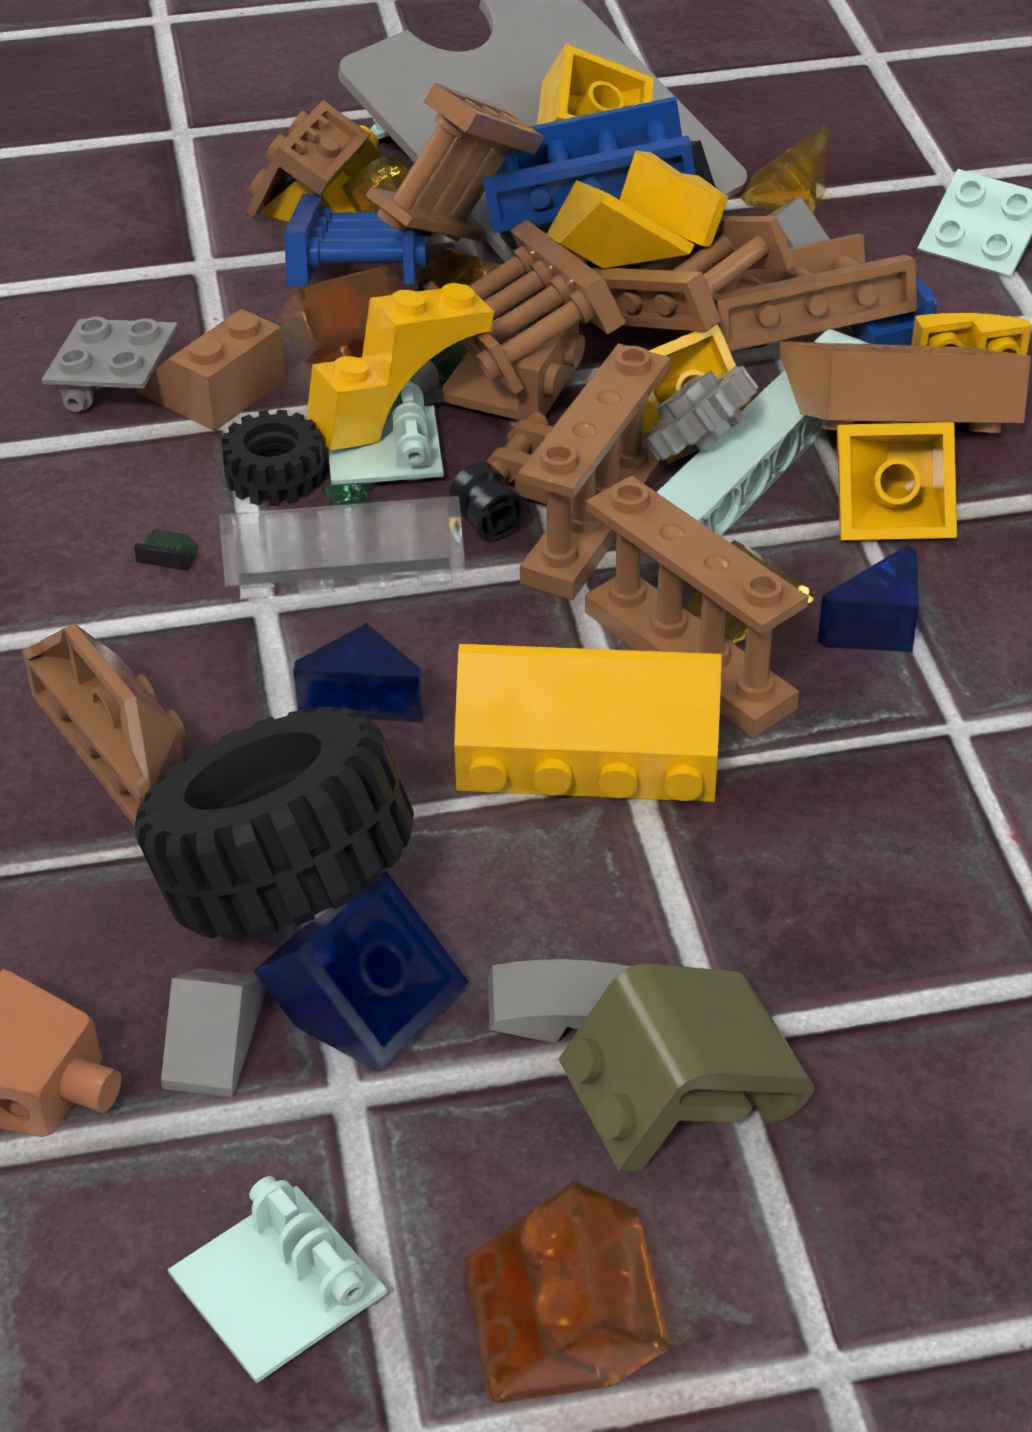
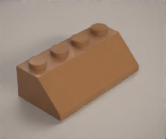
(907, 384)

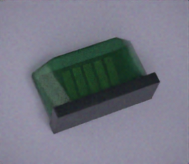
(166, 550)

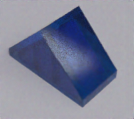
(874, 607)
(362, 675)

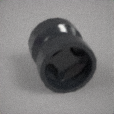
(488, 501)

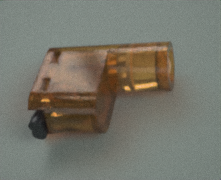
(455, 267)

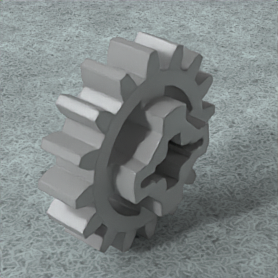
(700, 413)

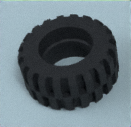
(275, 823)

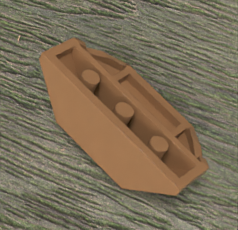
(105, 714)

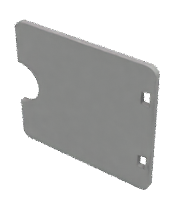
(505, 71)

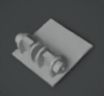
(107, 355)

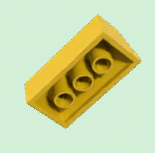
(587, 722)

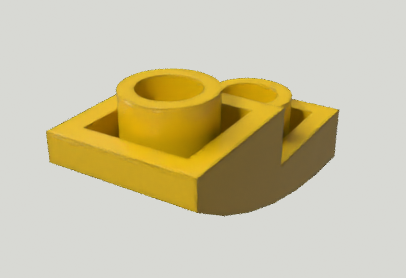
(674, 199)
(973, 330)

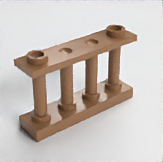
(450, 169)
(563, 281)
(676, 290)
(819, 293)
(582, 456)
(728, 582)

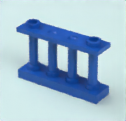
(584, 149)
(325, 237)

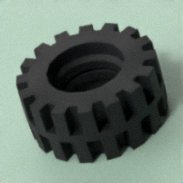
(273, 457)

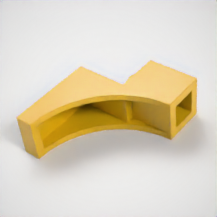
(402, 333)

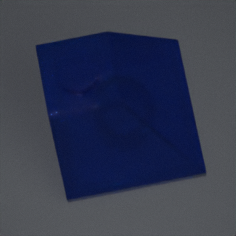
(363, 975)

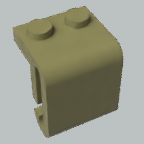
(679, 1049)

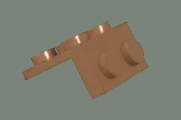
(540, 373)

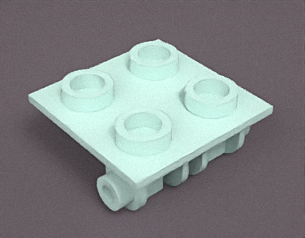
(981, 224)
(406, 448)
(276, 1280)

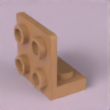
(313, 153)

